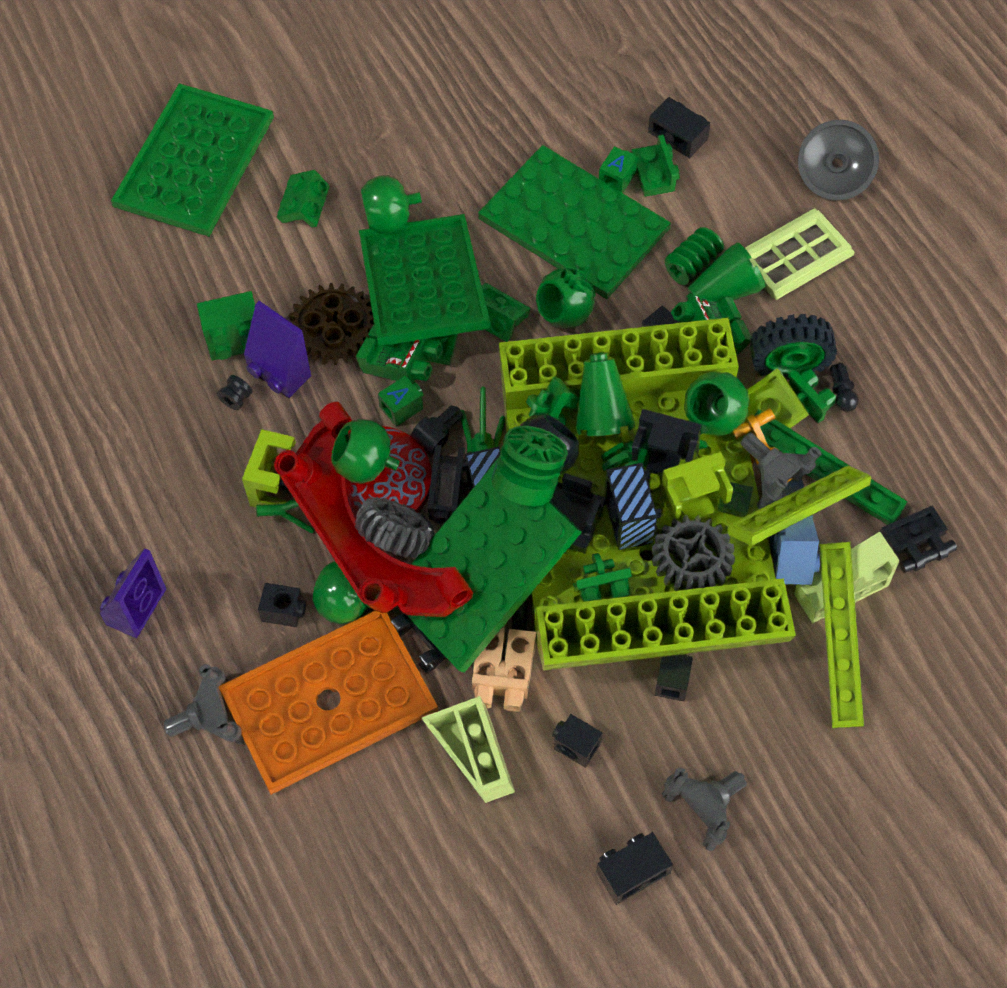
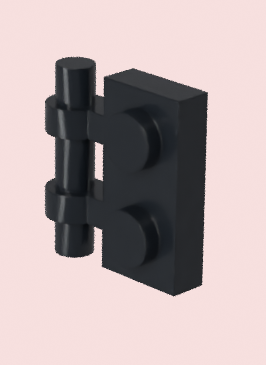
(914, 531)

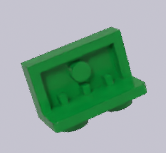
(303, 198)

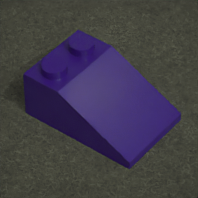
(276, 351)
(135, 596)

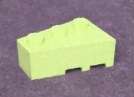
(872, 571)
(472, 744)

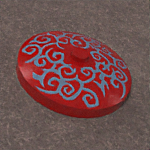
(405, 485)

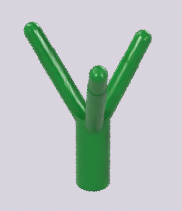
(280, 510)

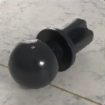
(846, 399)

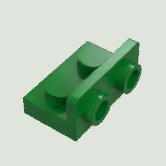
(656, 169)
(503, 312)

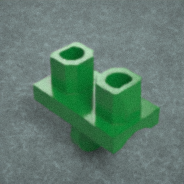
(553, 400)
(814, 402)
(617, 580)

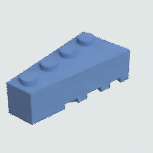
(796, 548)

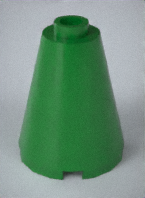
(728, 276)
(602, 398)

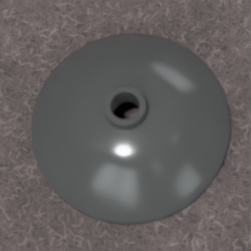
(838, 141)

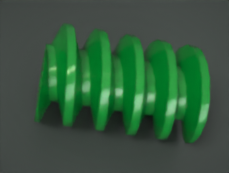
(693, 255)

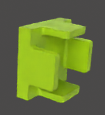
(687, 486)

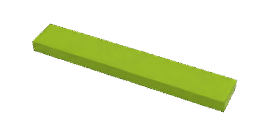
(798, 505)
(841, 635)

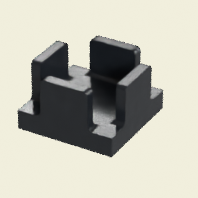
(667, 439)
(580, 506)

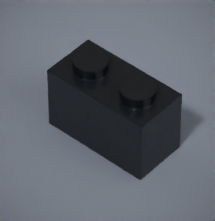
(680, 127)
(633, 867)

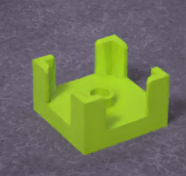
(259, 473)

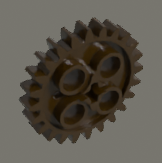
(317, 310)

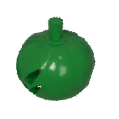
(387, 204)
(565, 298)
(717, 403)
(363, 454)
(336, 597)

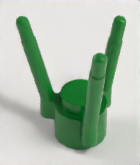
(482, 439)

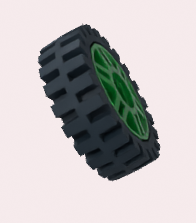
(793, 345)

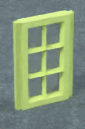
(798, 253)

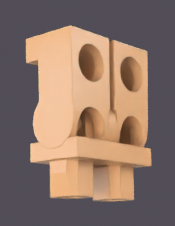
(506, 676)

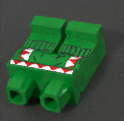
(700, 309)
(398, 359)

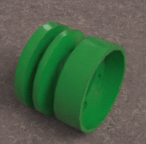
(529, 465)

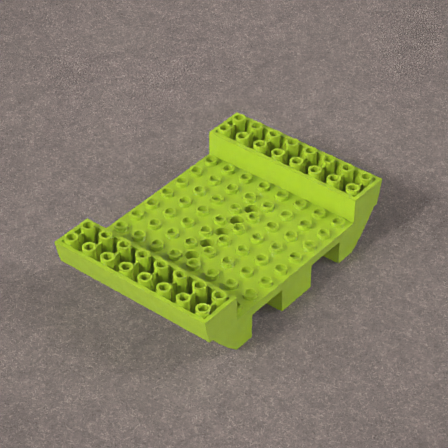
(655, 619)

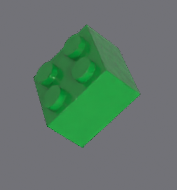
(226, 324)

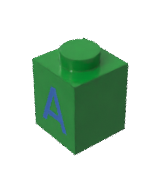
(618, 168)
(401, 400)

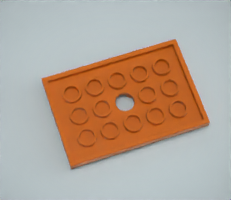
(280, 709)

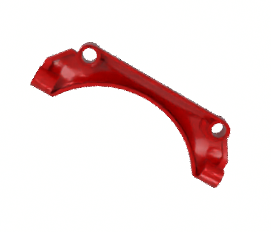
(331, 511)

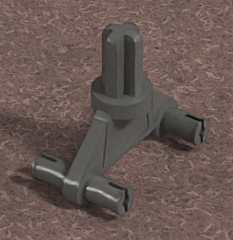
(778, 467)
(207, 710)
(707, 801)

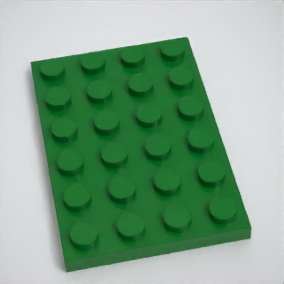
(193, 159)
(574, 220)
(423, 281)
(501, 556)

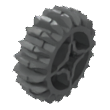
(394, 527)
(674, 542)

